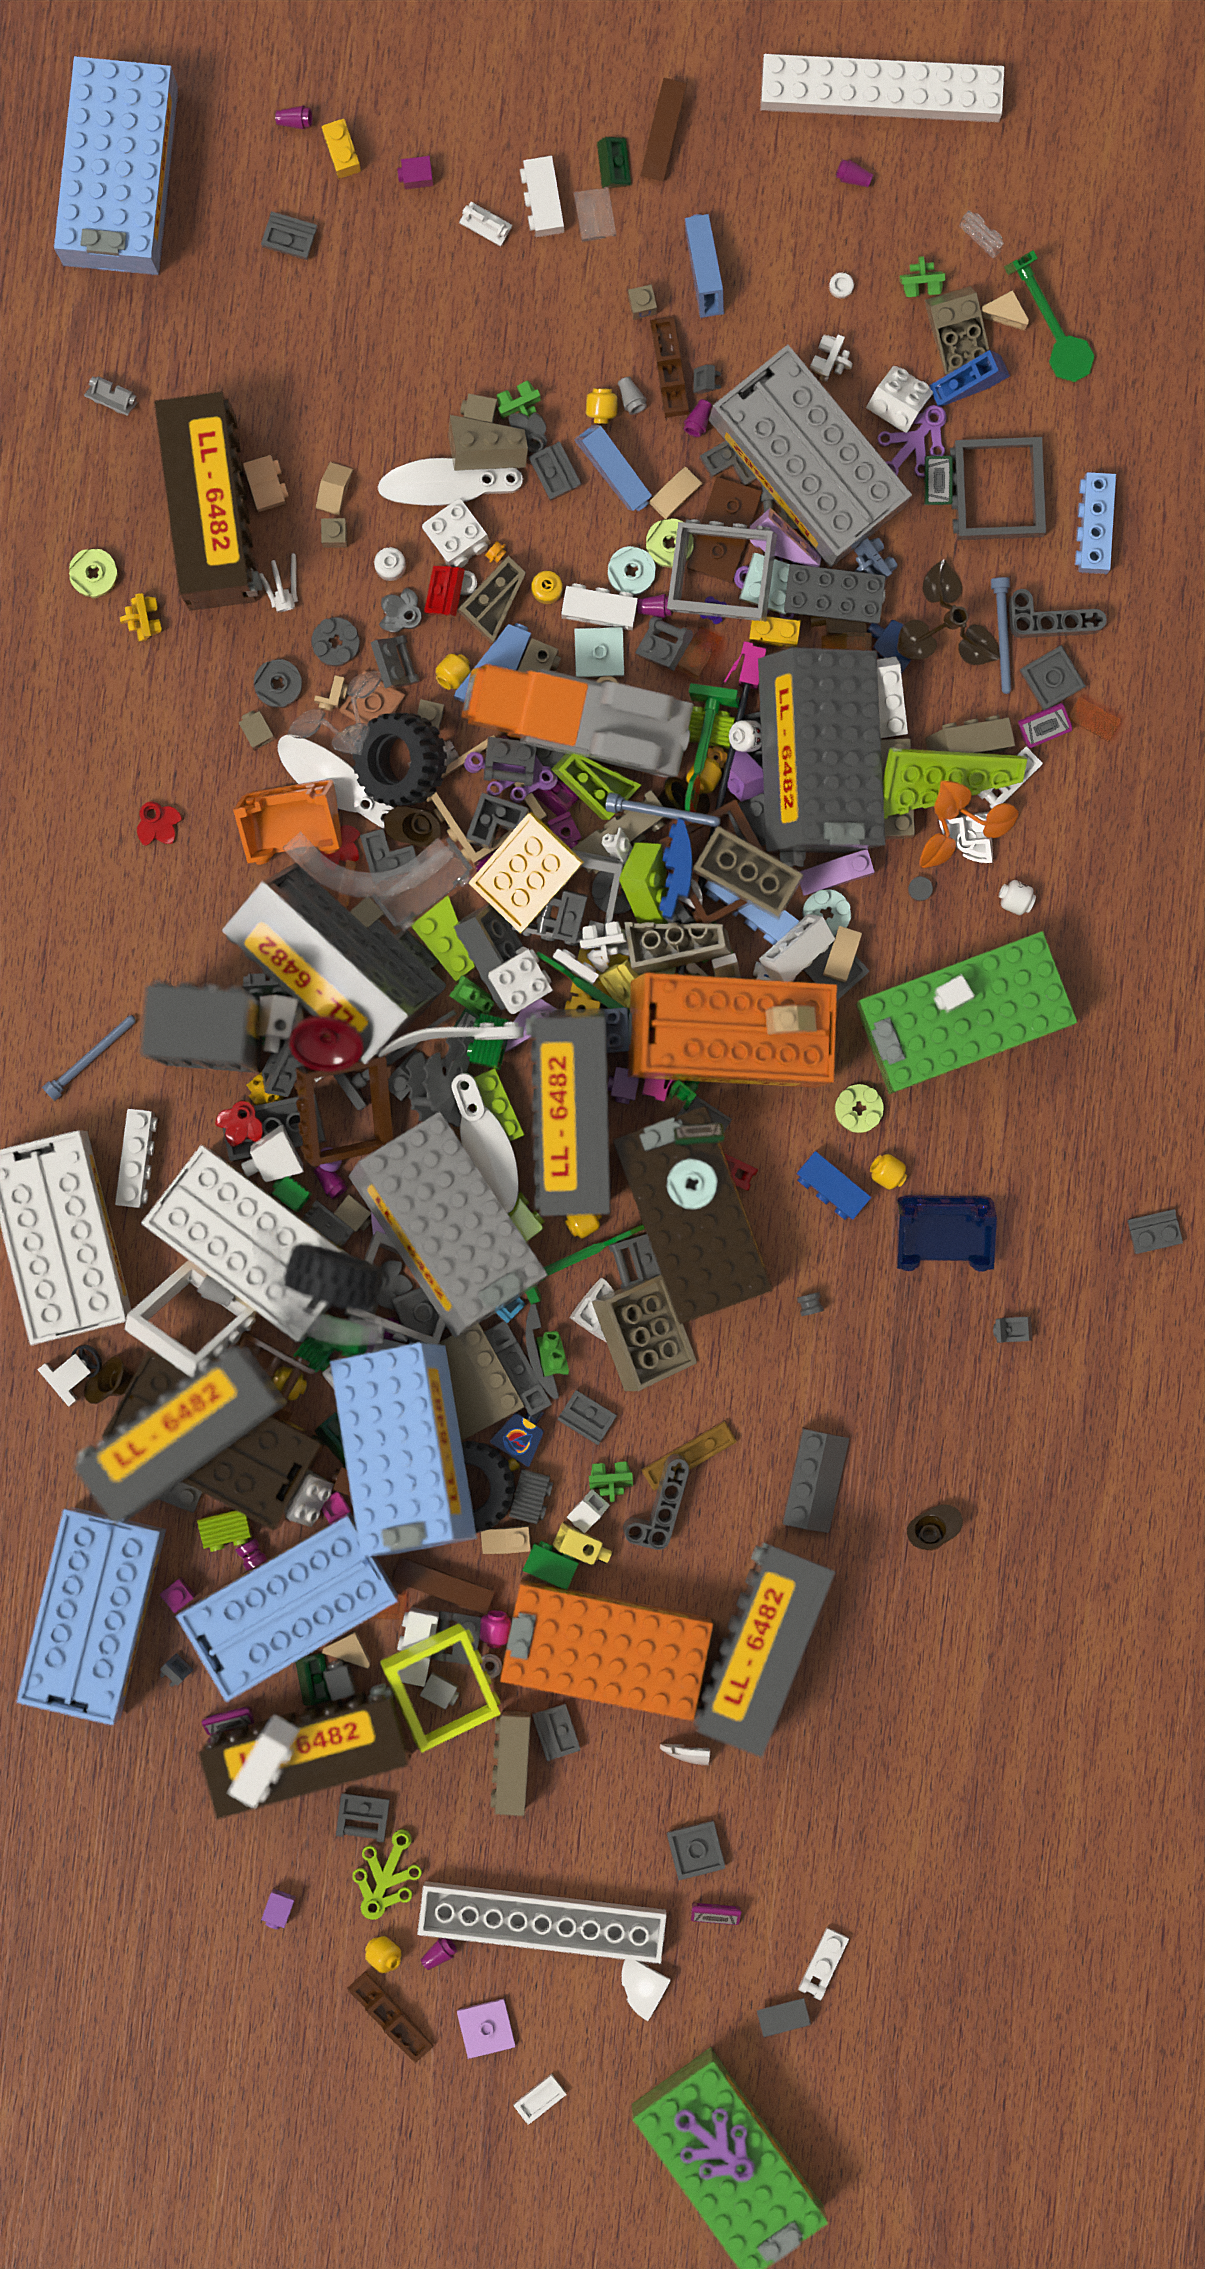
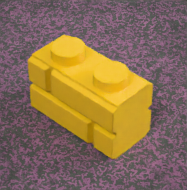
(341, 148)
(775, 632)

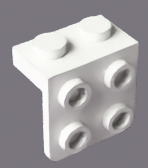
(899, 398)
(456, 534)
(520, 980)
(310, 1499)

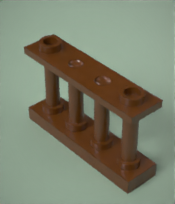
(300, 1364)

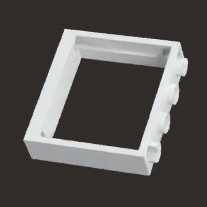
(138, 1324)

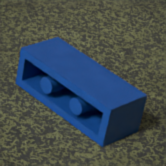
(832, 1186)

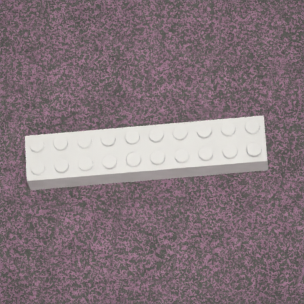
(882, 88)
(542, 1922)

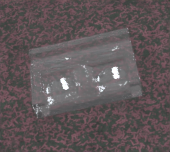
(594, 214)
(988, 239)

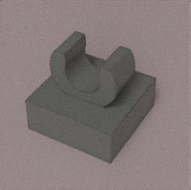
(705, 379)
(682, 915)
(176, 1670)

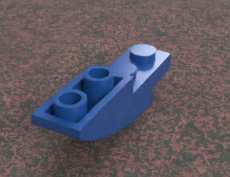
(679, 859)

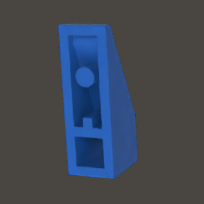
(970, 378)

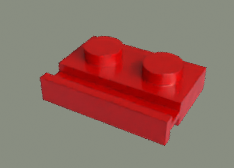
(444, 590)

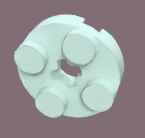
(636, 558)
(829, 898)
(678, 1179)

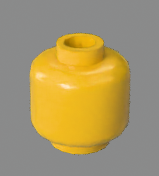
(601, 405)
(545, 595)
(452, 671)
(710, 776)
(888, 1171)
(583, 1224)
(280, 1378)
(383, 1954)

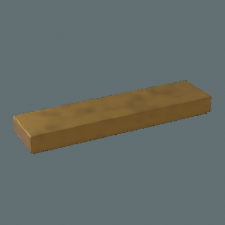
(694, 1452)

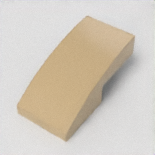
(675, 493)
(842, 954)

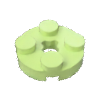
(655, 542)
(95, 586)
(869, 1117)

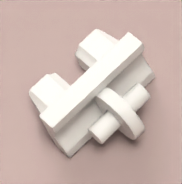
(832, 346)
(614, 936)

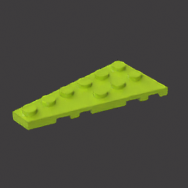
(915, 776)

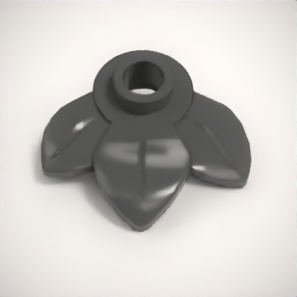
(534, 429)
(397, 610)
(392, 1284)

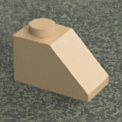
(790, 1019)
(506, 1540)

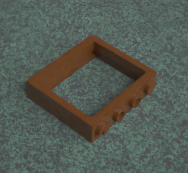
(749, 836)
(380, 1109)

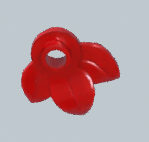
(158, 827)
(348, 850)
(240, 1127)

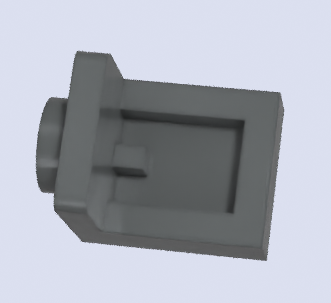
(1013, 1329)

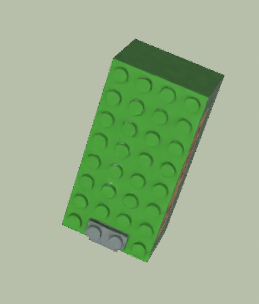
(1012, 1004)
(751, 2218)

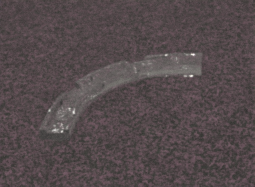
(366, 884)
(295, 1310)

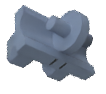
(871, 561)
(616, 1030)

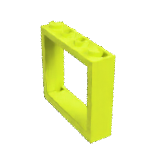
(421, 1650)

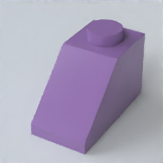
(745, 777)

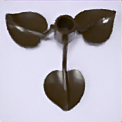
(916, 640)

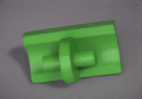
(933, 279)
(528, 397)
(472, 997)
(552, 1354)
(611, 1483)

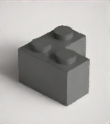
(490, 816)

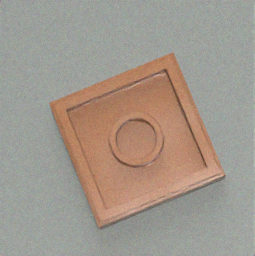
(379, 702)

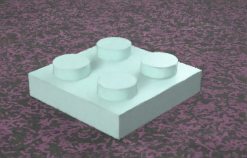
(752, 583)

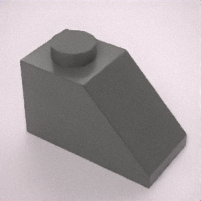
(397, 1080)

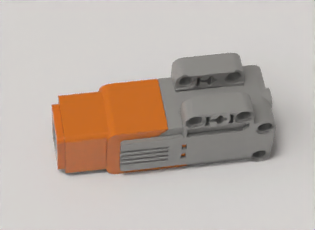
(581, 717)

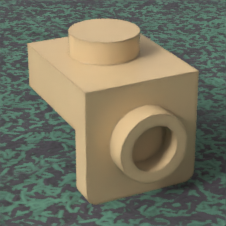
(337, 693)

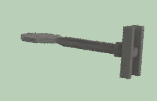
(353, 1085)

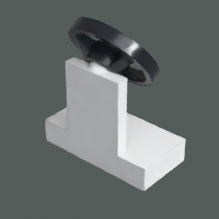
(71, 1372)

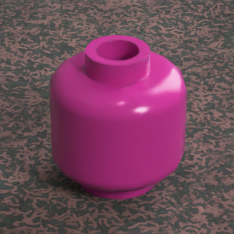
(495, 1628)

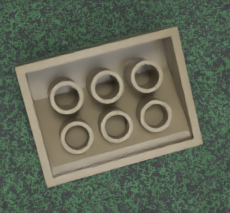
(643, 1333)
(478, 1382)

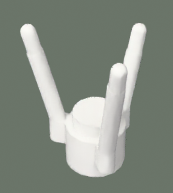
(283, 599)

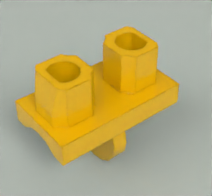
(141, 606)

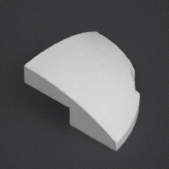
(970, 837)
(585, 1314)
(691, 1755)
(643, 1987)

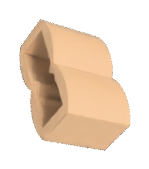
(265, 483)

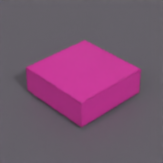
(335, 1507)

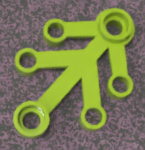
(385, 1878)

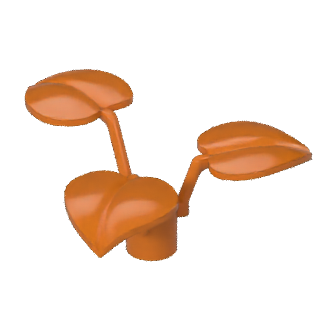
(950, 801)

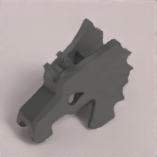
(432, 1090)

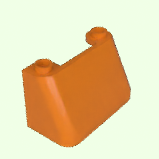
(277, 815)

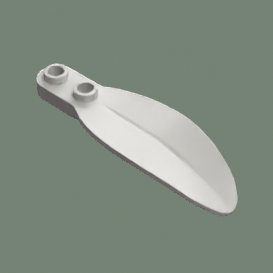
(436, 483)
(313, 763)
(486, 1032)
(486, 1143)

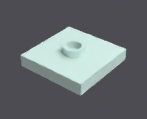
(599, 652)

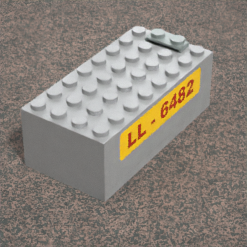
(809, 456)
(447, 1224)

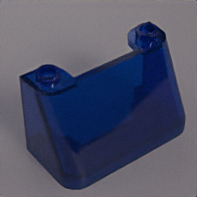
(946, 1230)

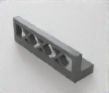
(280, 1069)

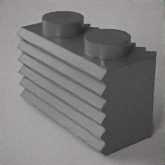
(530, 1495)
(340, 1679)

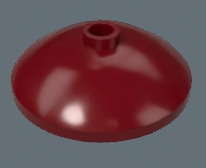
(326, 1043)

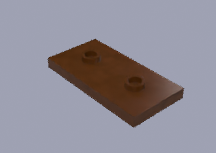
(730, 505)

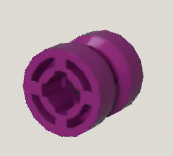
(253, 1559)

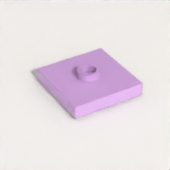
(486, 2028)

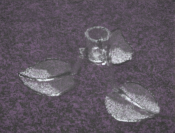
(352, 737)

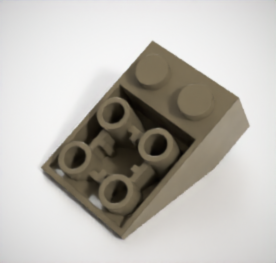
(957, 327)

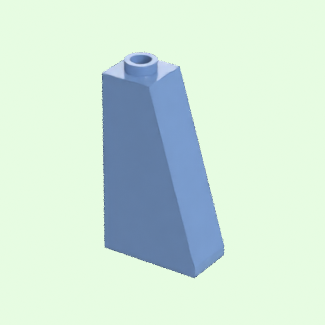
(704, 265)
(613, 467)
(505, 652)

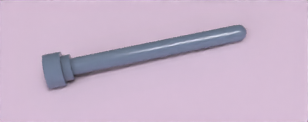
(1000, 588)
(617, 803)
(55, 1087)

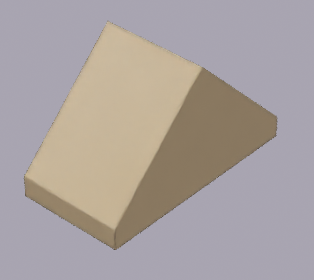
(1006, 311)
(333, 488)
(349, 1649)

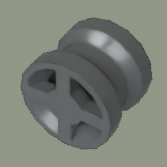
(810, 1304)

